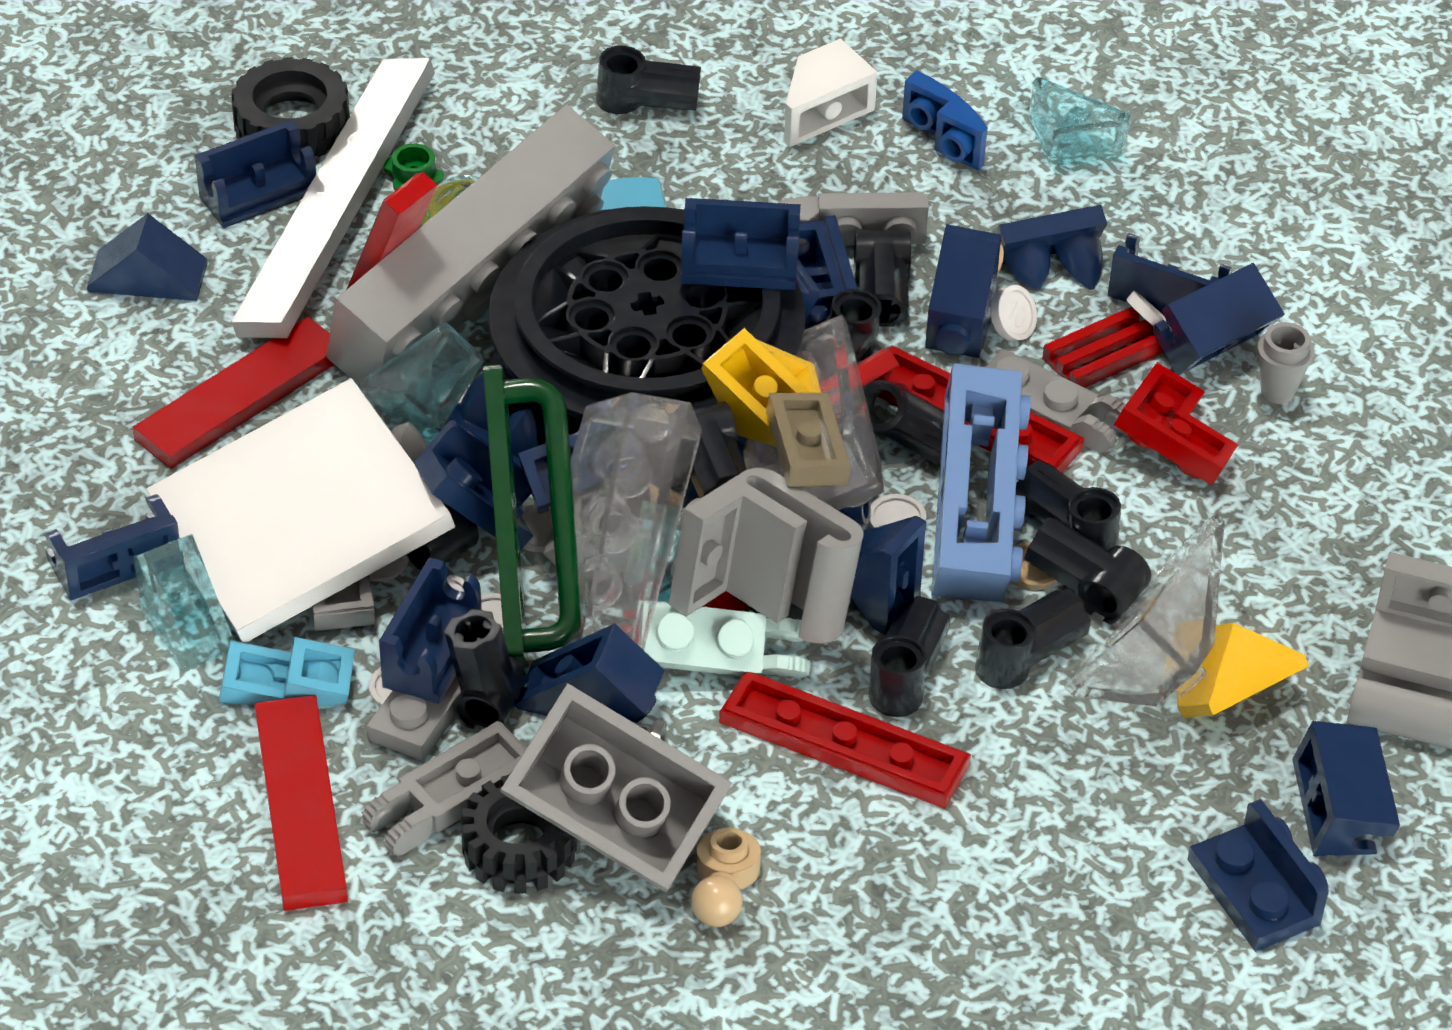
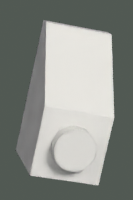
(827, 91)

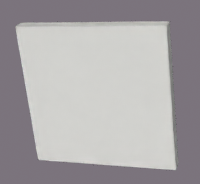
(302, 508)

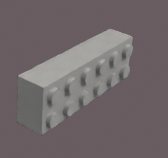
(459, 253)

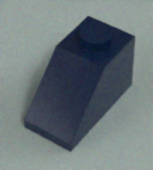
(963, 291)
(601, 666)

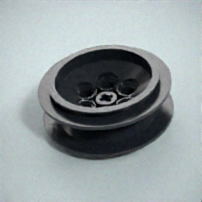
(607, 314)

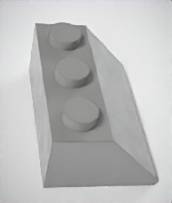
(616, 787)

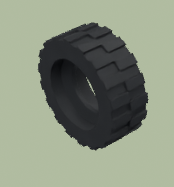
(292, 81)

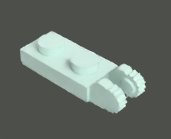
(722, 642)

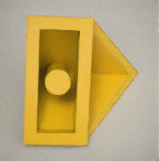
(747, 372)
(1238, 668)

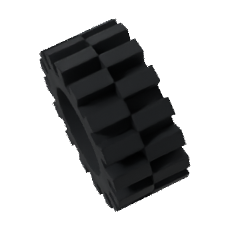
(511, 861)

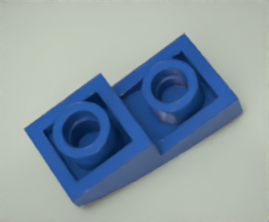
(956, 125)

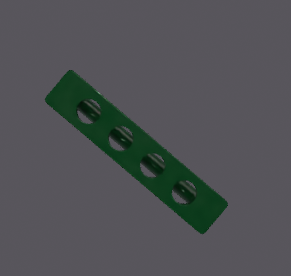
(498, 396)

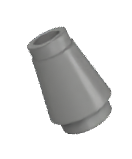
(1283, 360)

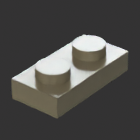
(808, 440)

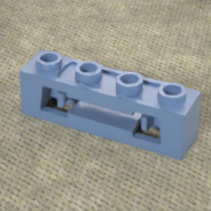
(987, 401)

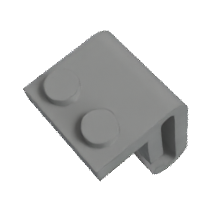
(769, 551)
(1408, 655)

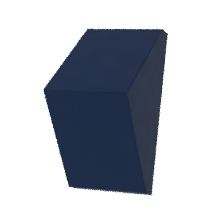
(148, 263)
(889, 570)

